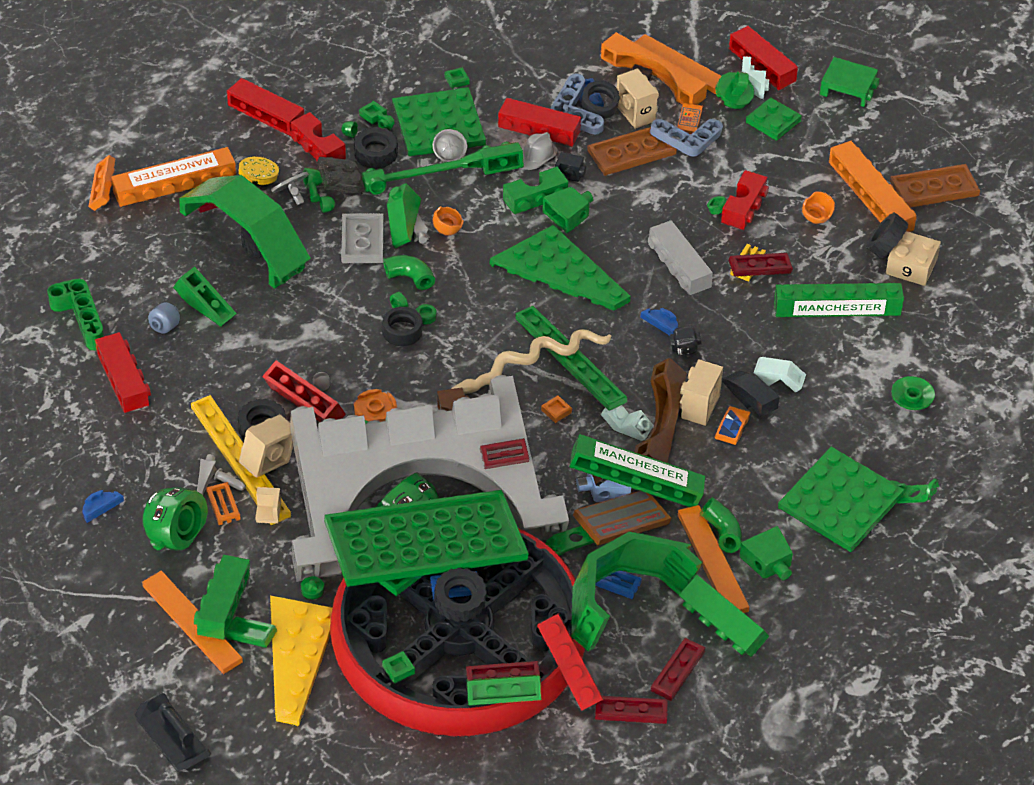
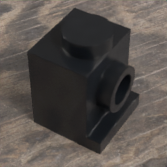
(571, 166)

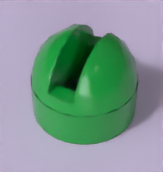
(350, 128)
(326, 204)

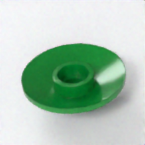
(913, 393)

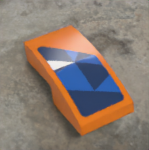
(732, 425)

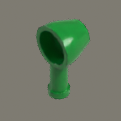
(311, 181)

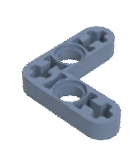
(568, 106)
(688, 143)

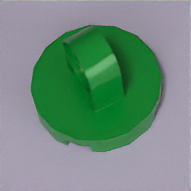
(735, 89)

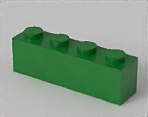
(222, 597)
(724, 616)

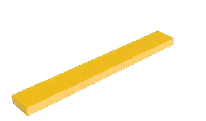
(230, 446)

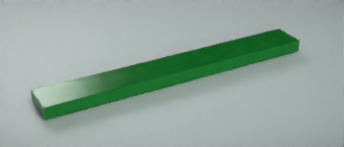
(577, 363)

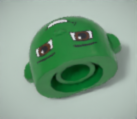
(411, 489)
(174, 517)

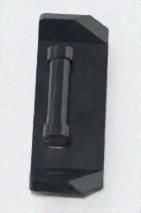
(170, 732)

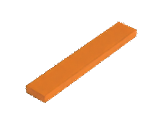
(680, 61)
(711, 555)
(183, 613)

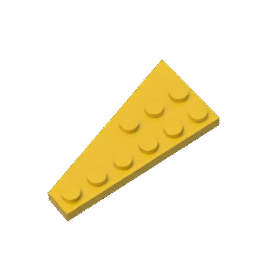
(297, 653)

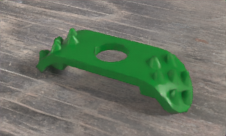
(925, 494)
(561, 542)

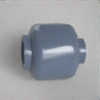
(164, 318)

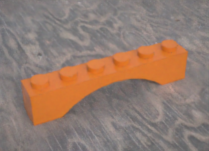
(626, 53)

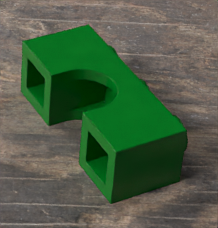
(522, 197)

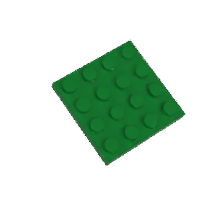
(427, 114)
(841, 499)

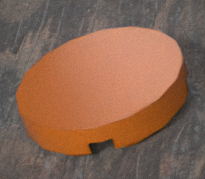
(374, 405)

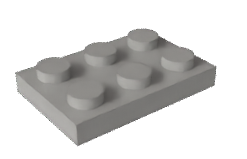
(362, 238)

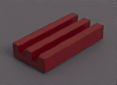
(506, 461)

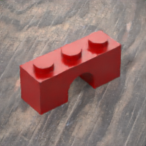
(308, 133)
(740, 209)

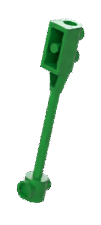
(490, 159)

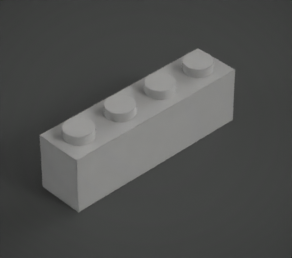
(680, 257)

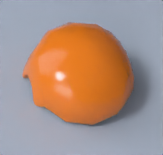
(818, 207)
(447, 220)

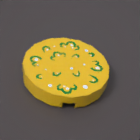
(259, 170)

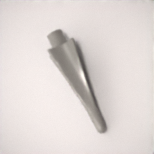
(420, 230)
(206, 472)

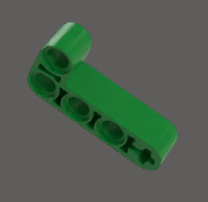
(77, 296)

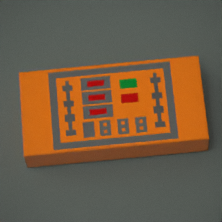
(690, 117)

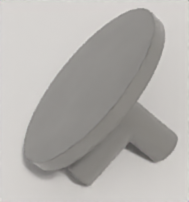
(291, 184)

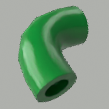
(412, 267)
(725, 523)

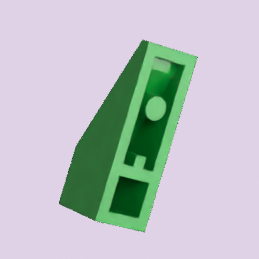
(402, 213)
(203, 297)

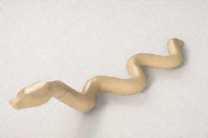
(503, 358)

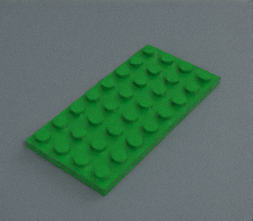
(425, 537)

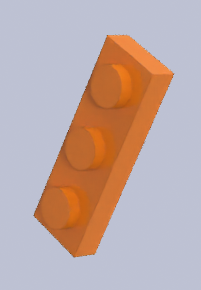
(102, 183)

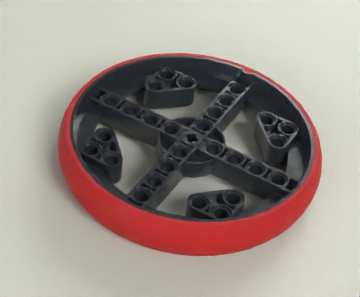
(361, 628)

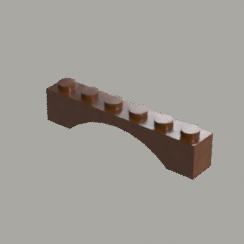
(666, 384)

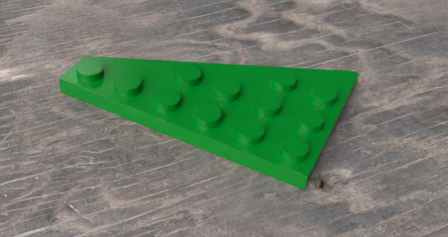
(562, 265)

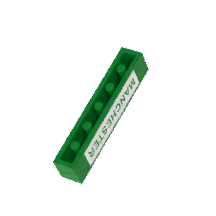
(838, 300)
(637, 471)

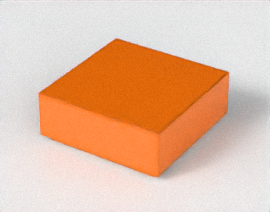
(556, 409)

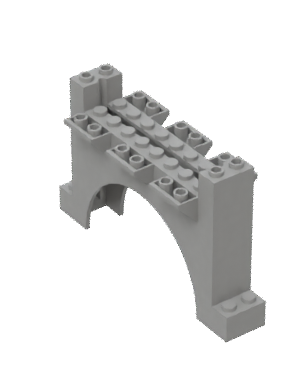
(352, 460)

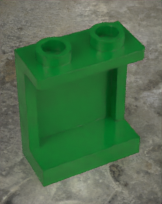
(850, 79)

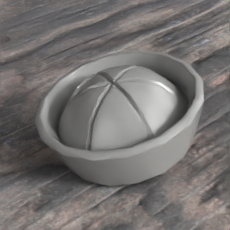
(449, 145)

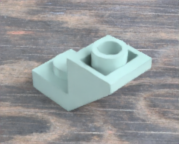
(756, 77)
(772, 370)
(632, 424)

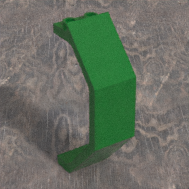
(259, 216)
(630, 553)

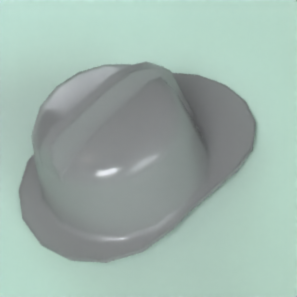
(538, 151)

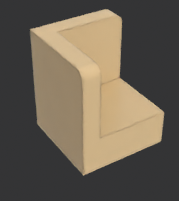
(268, 505)

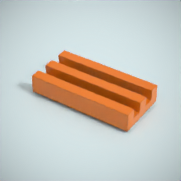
(227, 516)

